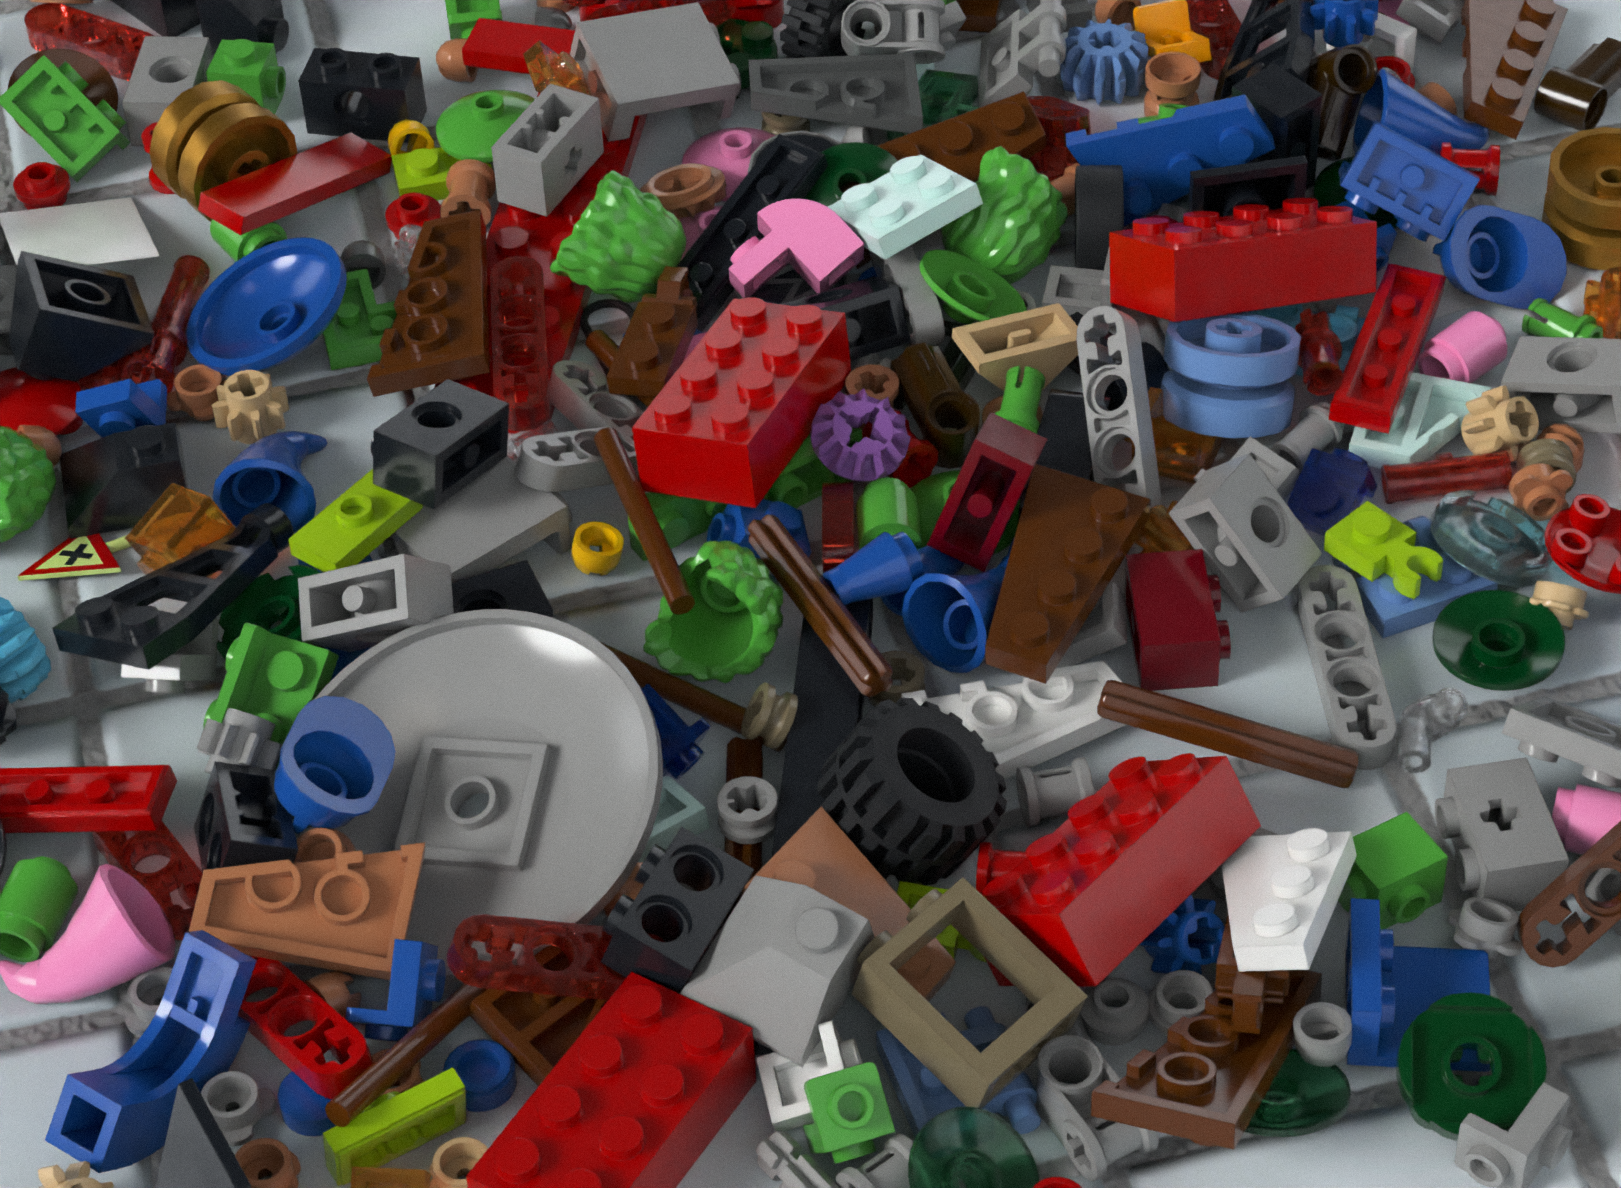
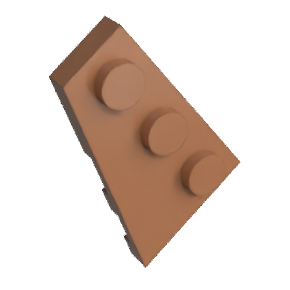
(832, 865)
(315, 912)

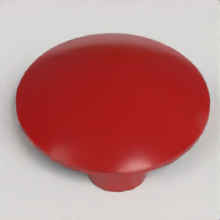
(38, 402)
(1587, 542)

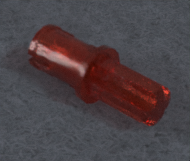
(1319, 353)

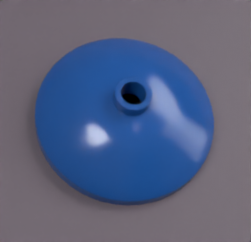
(267, 306)

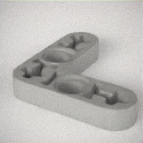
(571, 458)

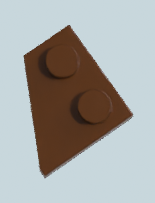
(536, 1025)

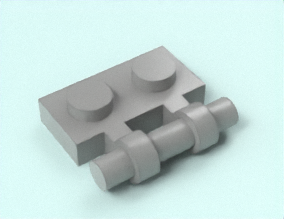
(1020, 49)

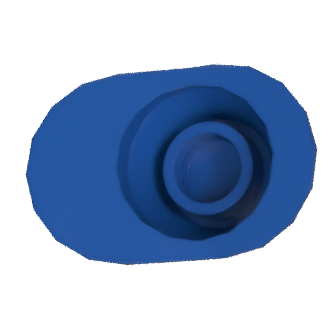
(1503, 257)
(333, 763)

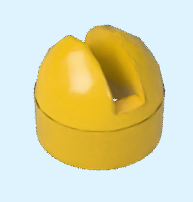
(419, 137)
(610, 548)

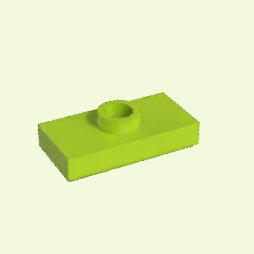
(352, 526)
(396, 1125)

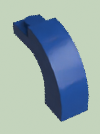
(126, 1107)

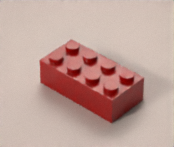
(1242, 260)
(742, 402)
(1124, 862)
(627, 1098)

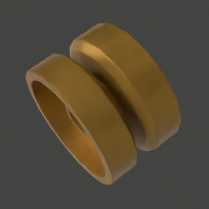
(215, 137)
(1586, 197)

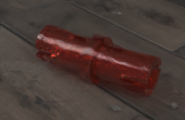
(1445, 475)

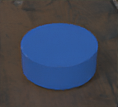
(485, 1071)
(302, 1107)

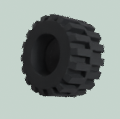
(913, 790)

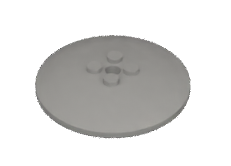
(540, 727)

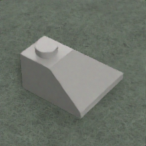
(782, 964)

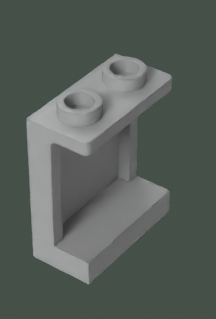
(654, 65)
(484, 524)

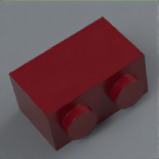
(986, 491)
(1174, 620)

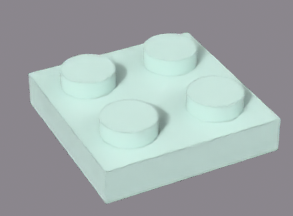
(906, 204)

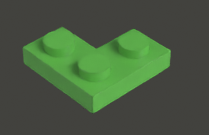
(358, 325)

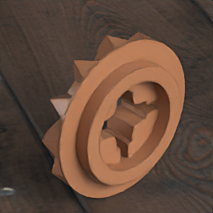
(687, 188)

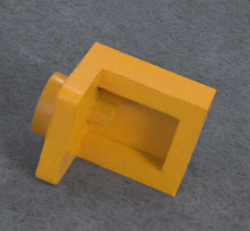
(1168, 29)

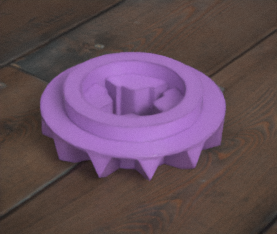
(869, 457)

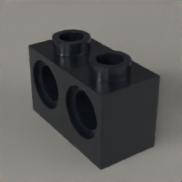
(242, 819)
(678, 915)

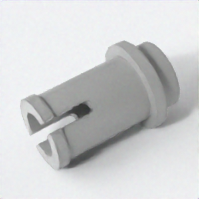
(1310, 432)

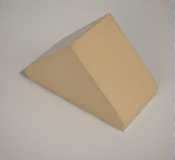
(1030, 338)

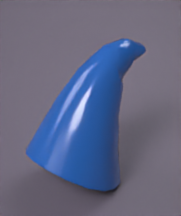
(1414, 117)
(270, 474)
(952, 616)

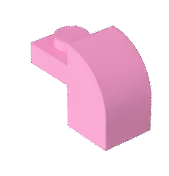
(798, 234)

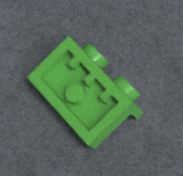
(62, 119)
(271, 678)

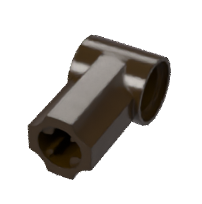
(1581, 91)
(1339, 97)
(937, 402)

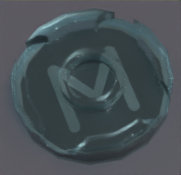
(1491, 539)

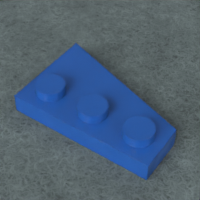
(1163, 152)

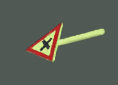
(77, 558)

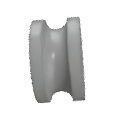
(746, 794)

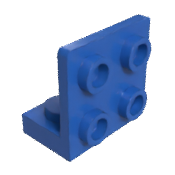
(1408, 182)
(1397, 983)

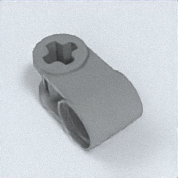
(898, 28)
(1067, 1107)

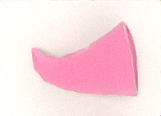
(107, 943)

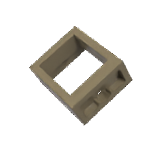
(929, 1036)

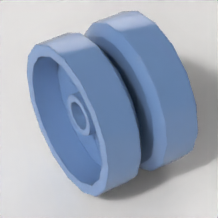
(1230, 375)

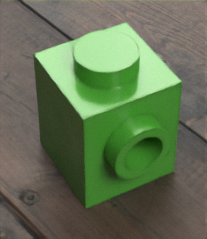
(252, 68)
(1399, 868)

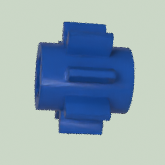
(1344, 20)
(1186, 938)

